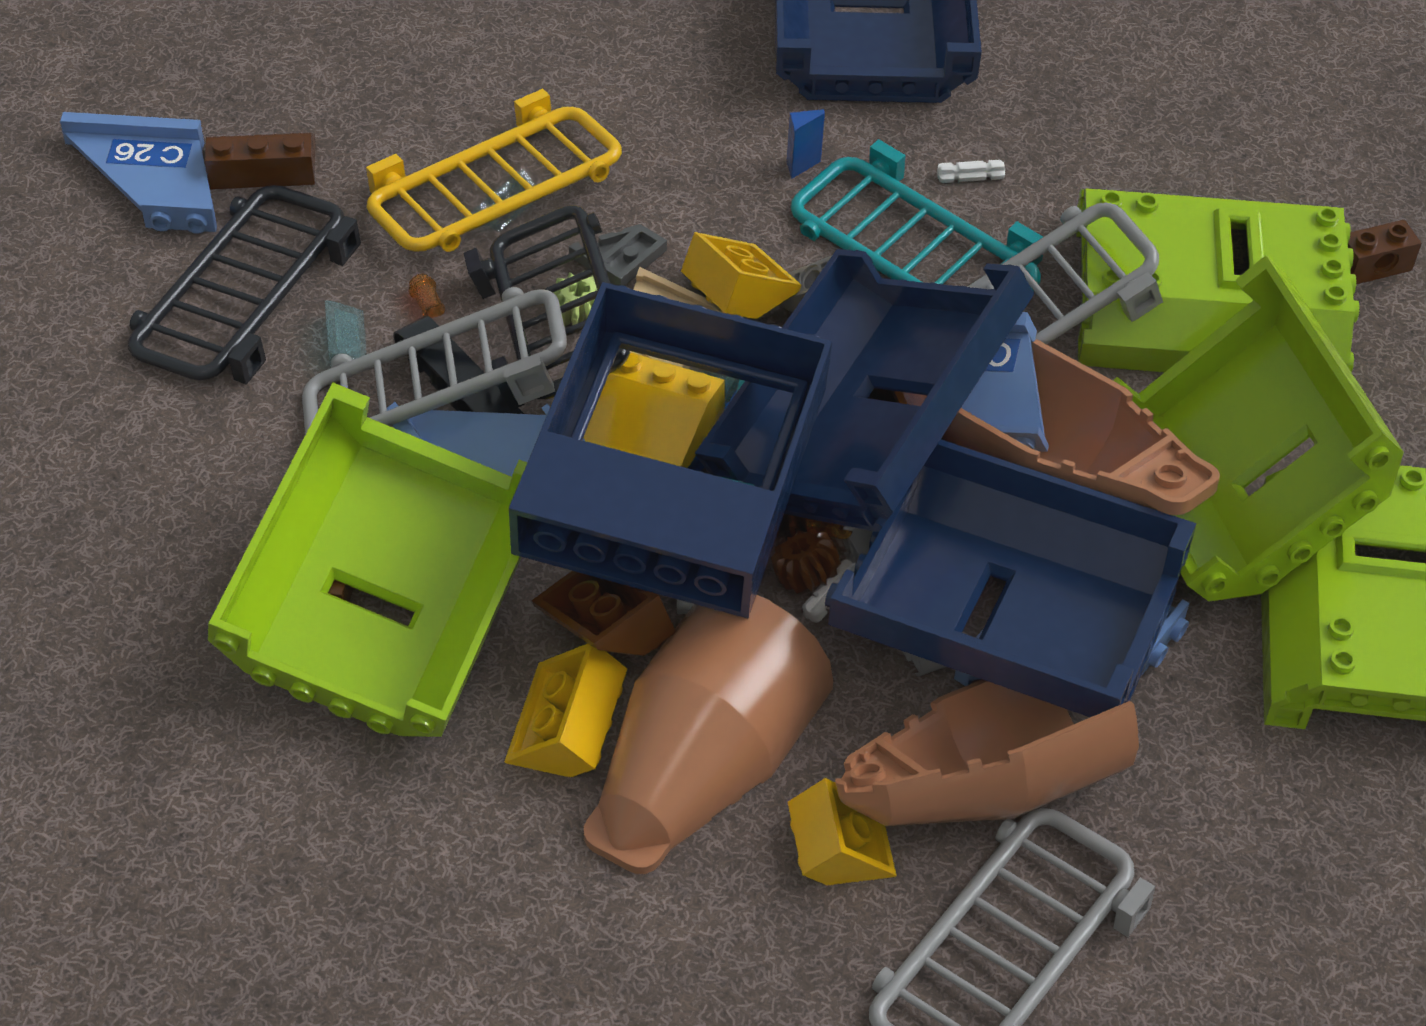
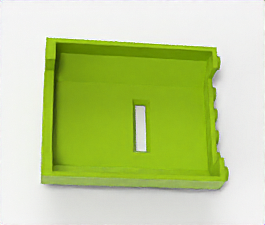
(1199, 276)
(1245, 406)
(392, 523)
(1352, 626)

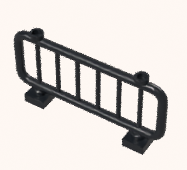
(485, 270)
(244, 349)

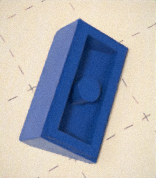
(804, 140)

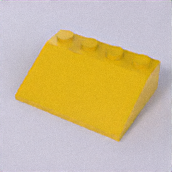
(656, 410)

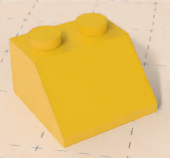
(837, 841)

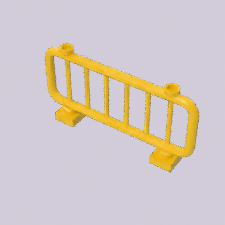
(532, 115)

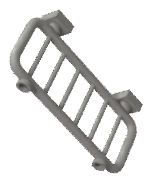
(1136, 291)
(525, 377)
(1128, 905)

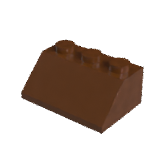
(260, 160)
(607, 613)

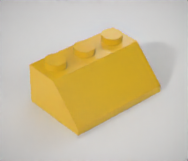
(737, 276)
(567, 712)

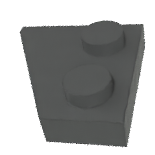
(626, 252)

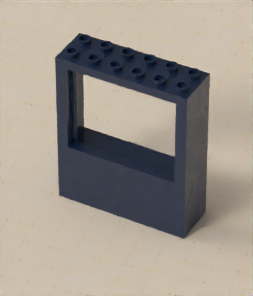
(649, 518)

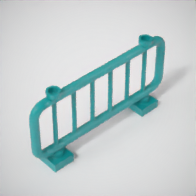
(886, 169)

